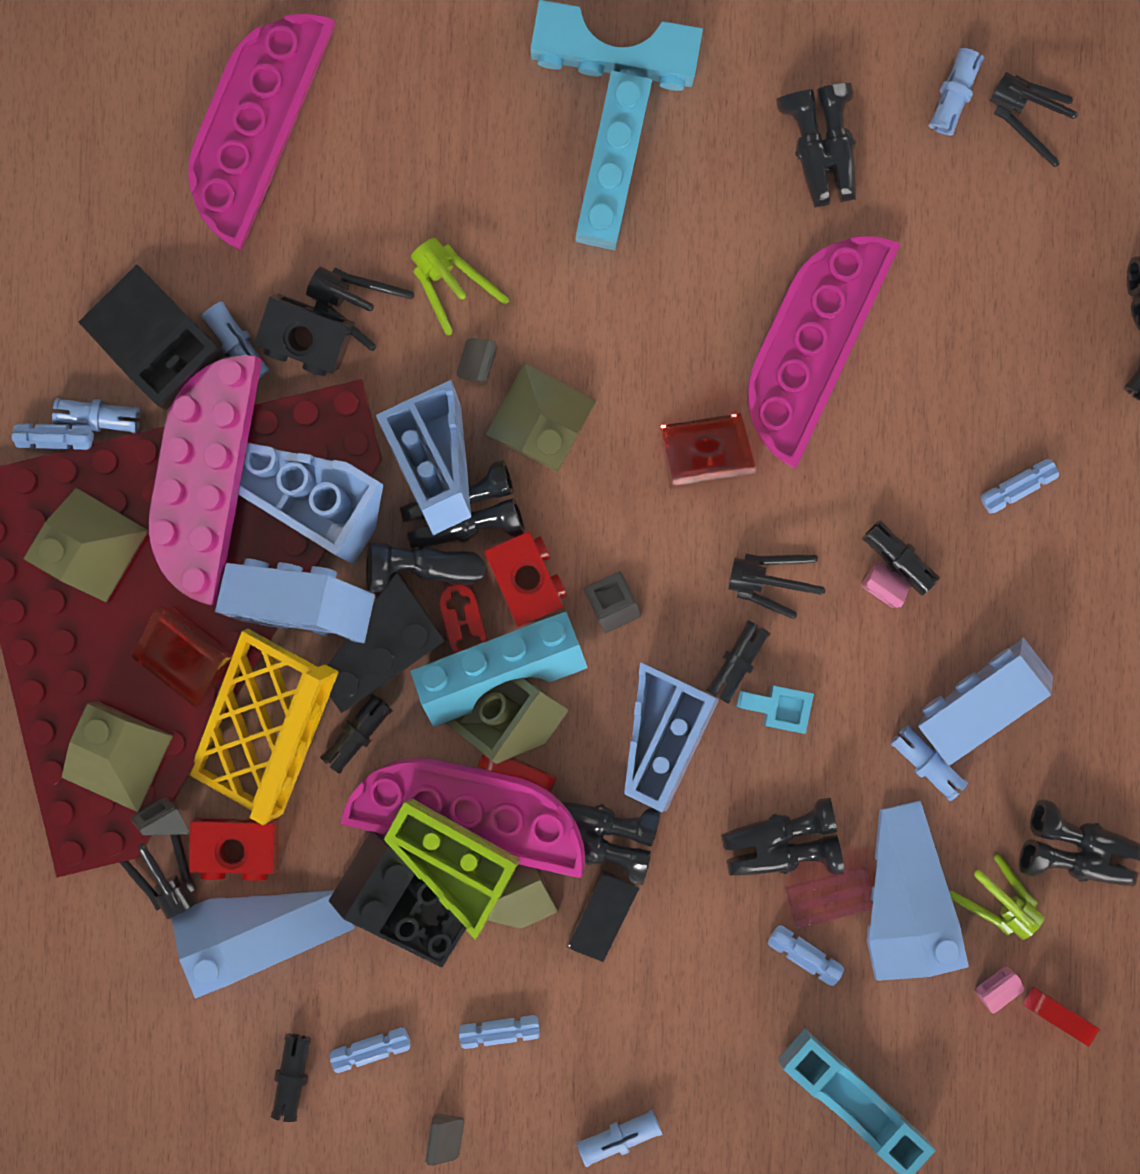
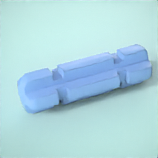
(52, 436)
(1019, 486)
(805, 955)
(499, 1031)
(370, 1050)

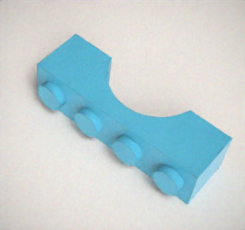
(565, 40)
(613, 160)
(456, 682)
(856, 1103)

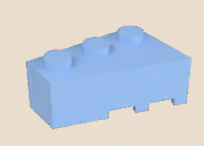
(664, 735)

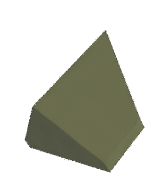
(524, 899)

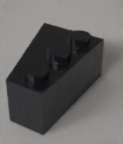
(395, 639)

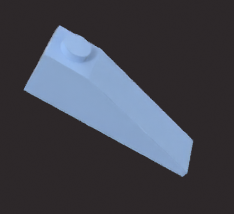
(314, 496)
(912, 911)
(243, 935)

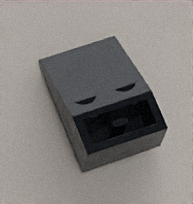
(150, 337)
(395, 904)

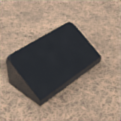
(602, 916)

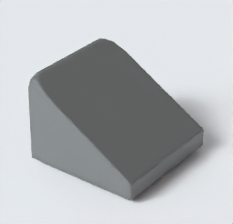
(477, 360)
(612, 602)
(160, 819)
(444, 1139)

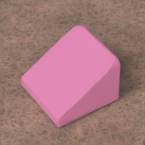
(886, 585)
(1000, 989)

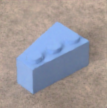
(431, 452)
(294, 599)
(986, 701)

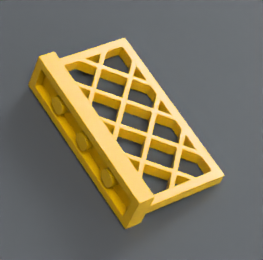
(294, 736)

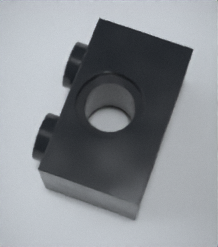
(328, 330)

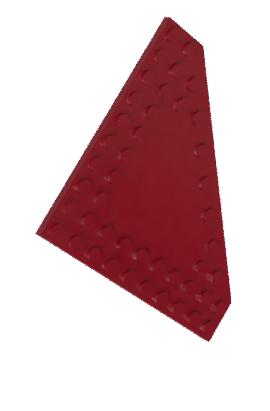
(79, 650)

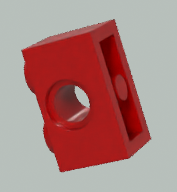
(507, 560)
(208, 848)

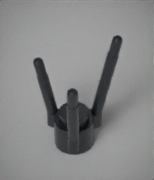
(1013, 95)
(329, 290)
(750, 577)
(171, 894)

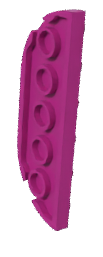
(253, 121)
(813, 340)
(202, 475)
(490, 804)

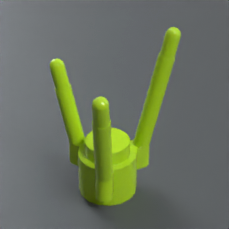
(435, 262)
(1018, 913)

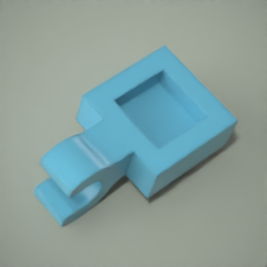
(783, 709)

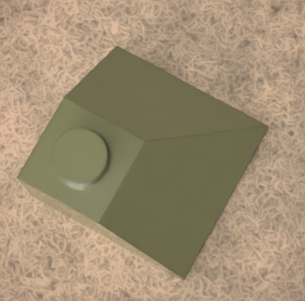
(540, 417)
(86, 545)
(510, 720)
(115, 755)

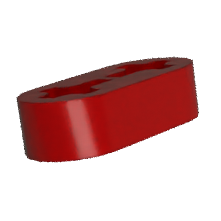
(451, 619)
(519, 769)
(1061, 1016)

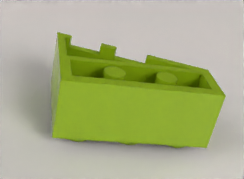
(453, 862)

